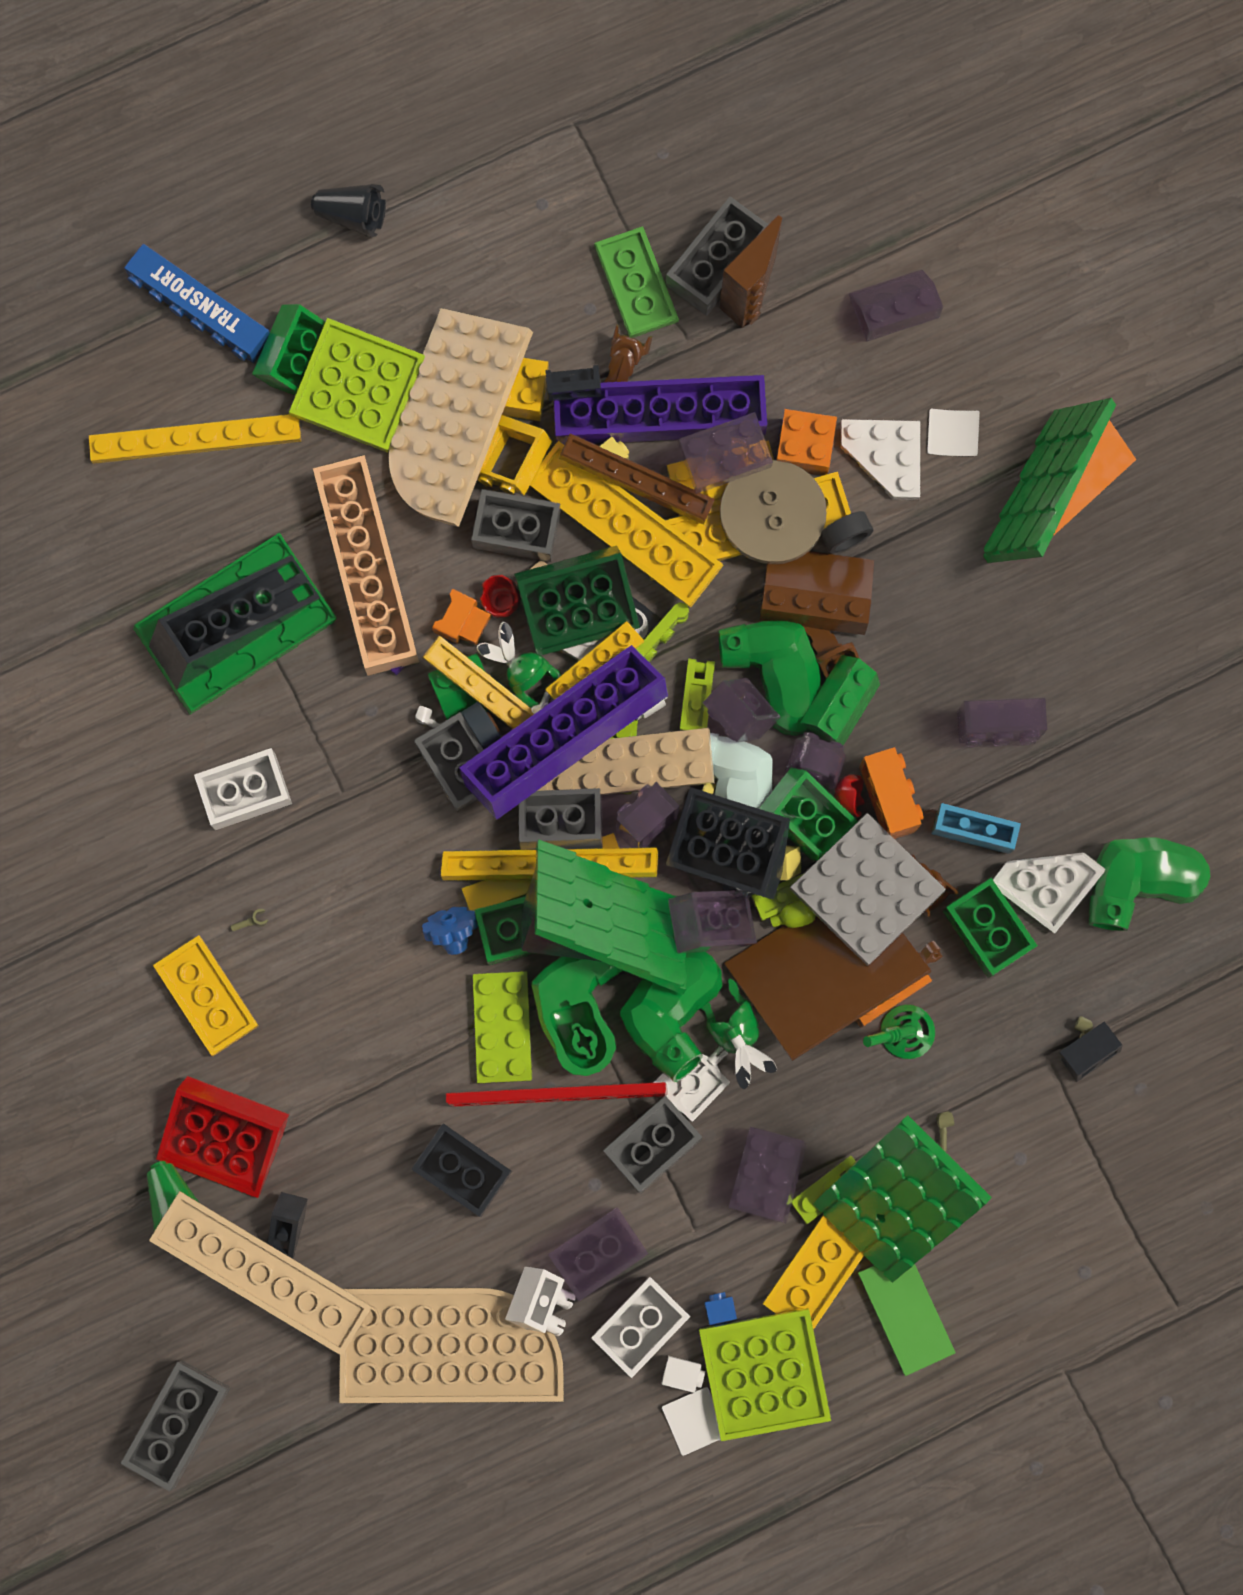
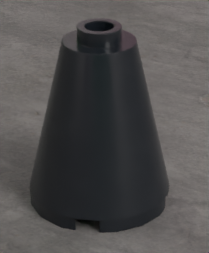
(352, 207)

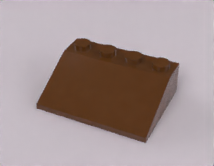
(748, 276)
(820, 592)

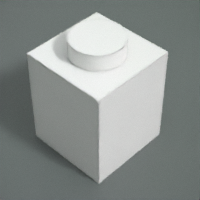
(683, 1374)

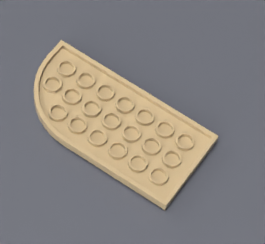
(454, 412)
(447, 1349)

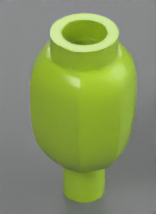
(793, 915)

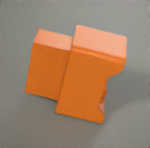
(462, 620)

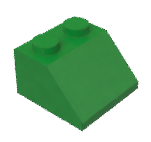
(450, 696)

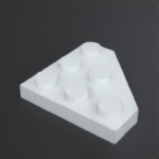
(886, 453)
(1049, 885)

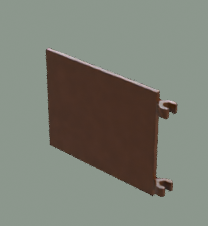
(815, 985)

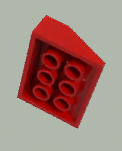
(222, 1136)

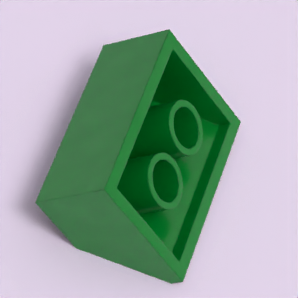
(289, 348)
(842, 700)

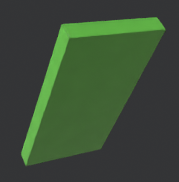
(636, 282)
(907, 1318)

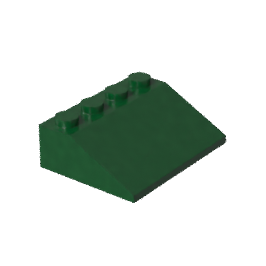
(576, 600)

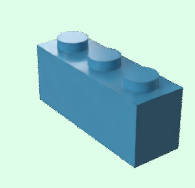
(976, 828)

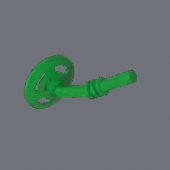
(894, 1032)

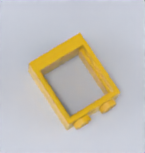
(524, 432)

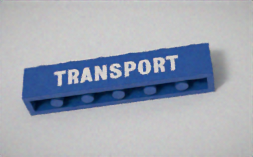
(197, 303)

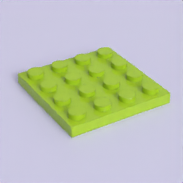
(356, 385)
(765, 1374)

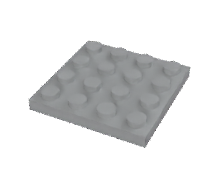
(867, 889)

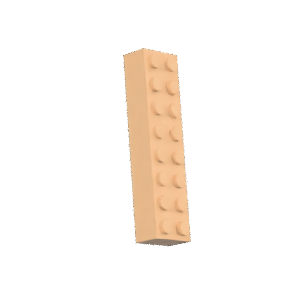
(365, 565)

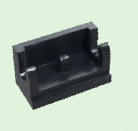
(573, 384)
(1090, 1051)

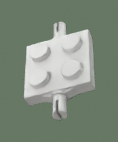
(699, 1087)

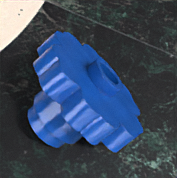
(450, 929)

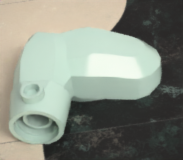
(741, 771)

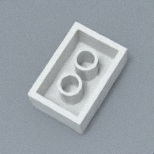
(243, 789)
(640, 1327)

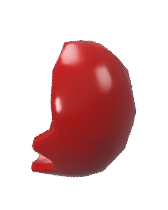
(500, 596)
(849, 792)

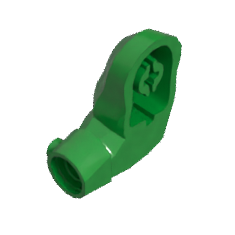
(785, 665)
(1144, 869)
(658, 1013)
(572, 1014)

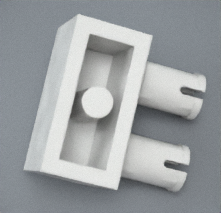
(536, 1300)

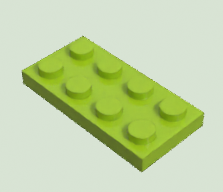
(502, 1027)

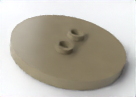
(774, 513)

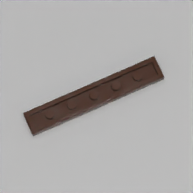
(636, 478)

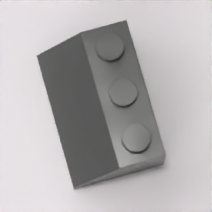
(653, 1145)

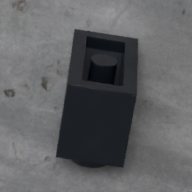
(287, 1223)

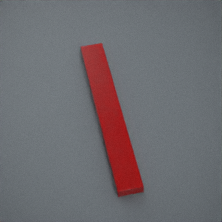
(557, 1094)

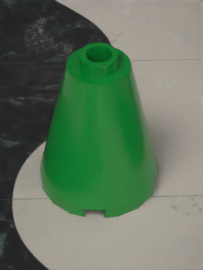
(163, 1186)

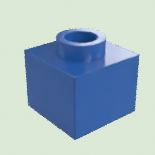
(720, 1308)

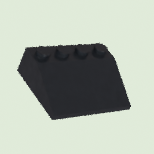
(730, 843)

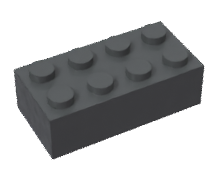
(700, 269)
(175, 1425)

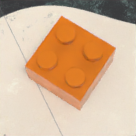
(807, 440)

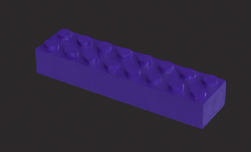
(660, 408)
(564, 732)

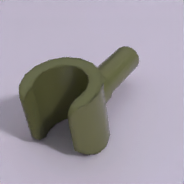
(250, 921)
(1083, 1025)
(944, 1120)

